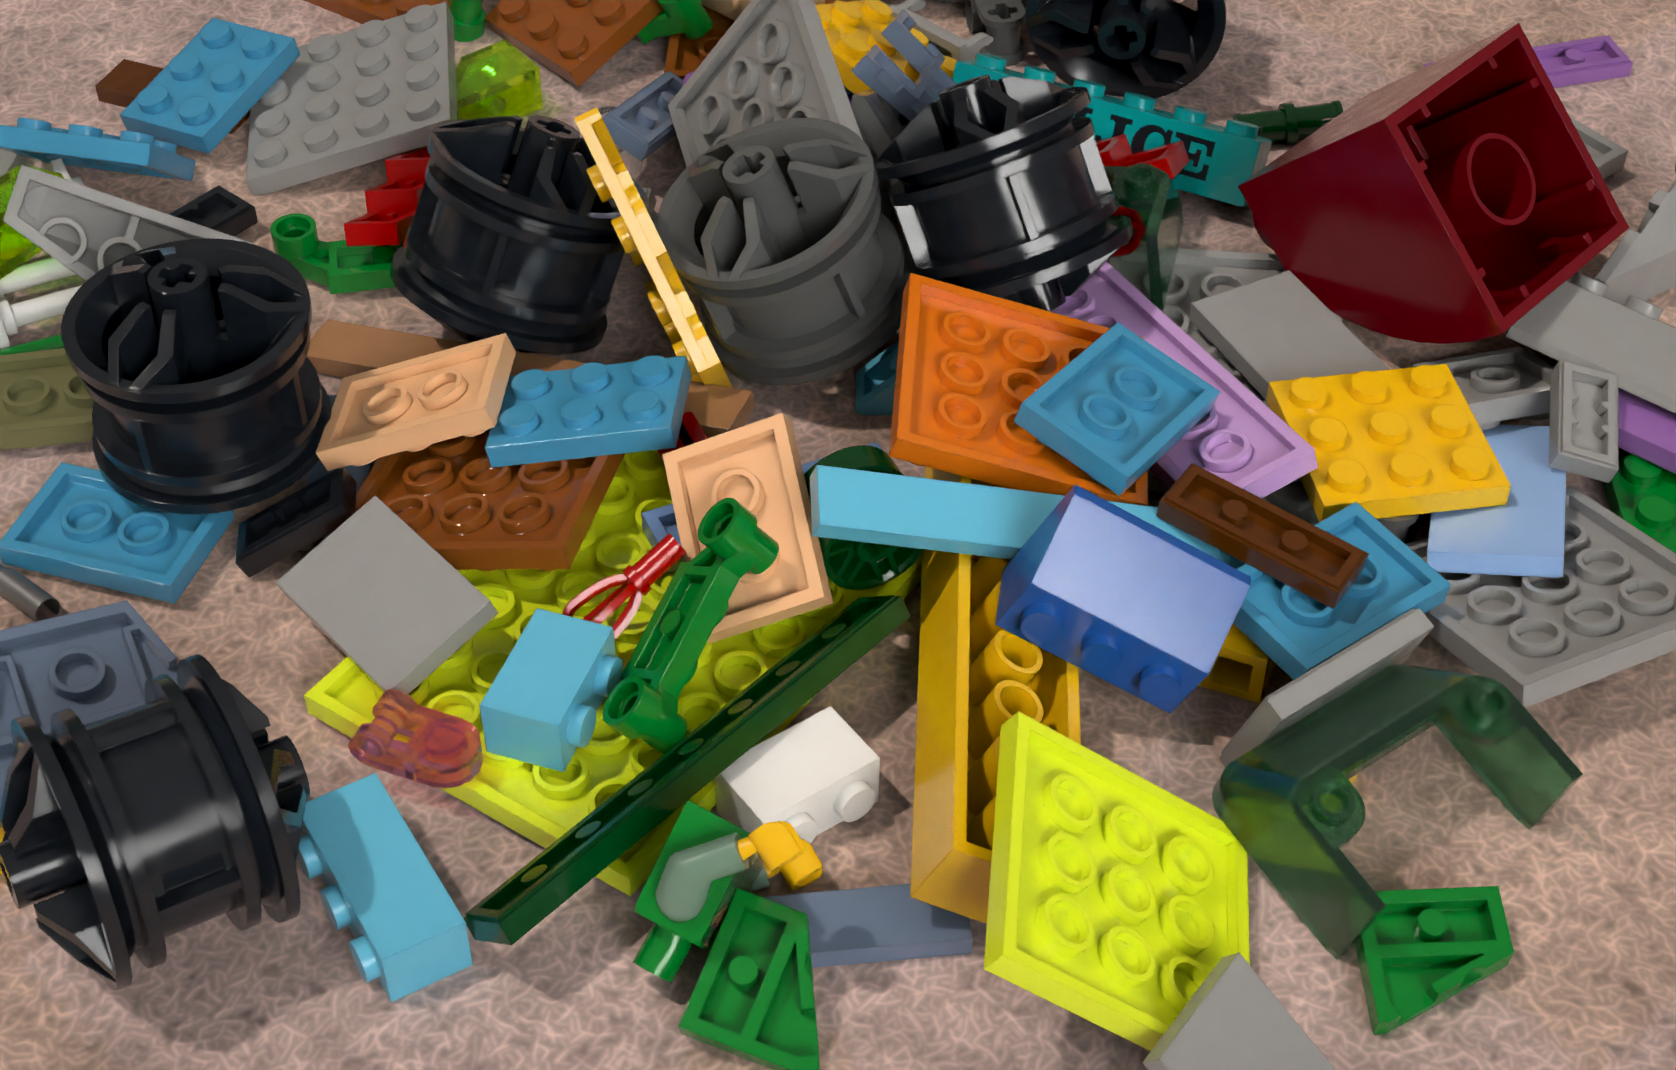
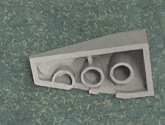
(88, 226)
(1646, 257)

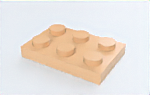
(417, 403)
(764, 474)

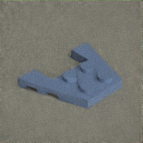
(891, 82)
(80, 662)

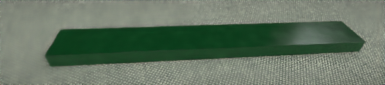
(682, 771)

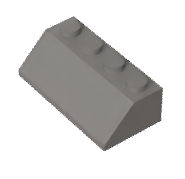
(1607, 336)

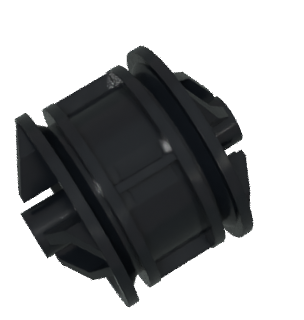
(1127, 43)
(1005, 190)
(512, 236)
(198, 374)
(152, 821)

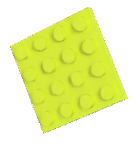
(1106, 886)

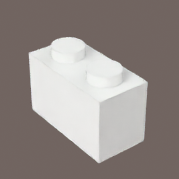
(802, 776)

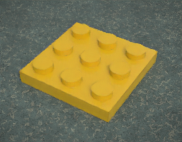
(855, 28)
(1391, 442)

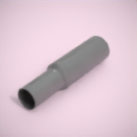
(25, 593)

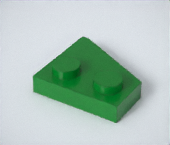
(1430, 949)
(758, 987)

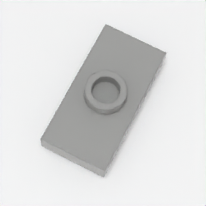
(1583, 421)

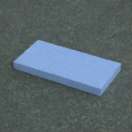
(1513, 537)

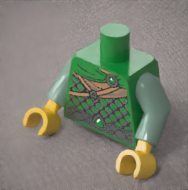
(699, 877)

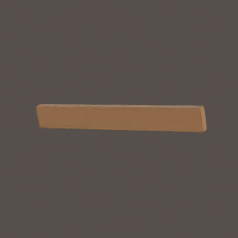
(351, 348)

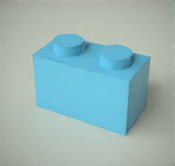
(550, 690)

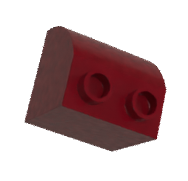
(1440, 199)

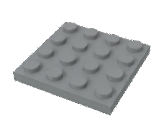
(761, 71)
(355, 99)
(1567, 630)

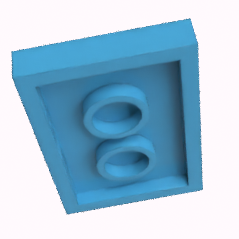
(210, 85)
(92, 149)
(1117, 408)
(590, 411)
(100, 538)
(1305, 632)

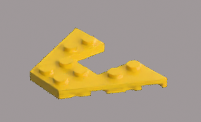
(645, 246)

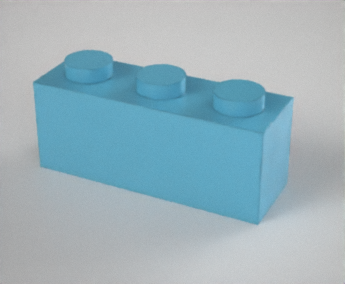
(382, 889)

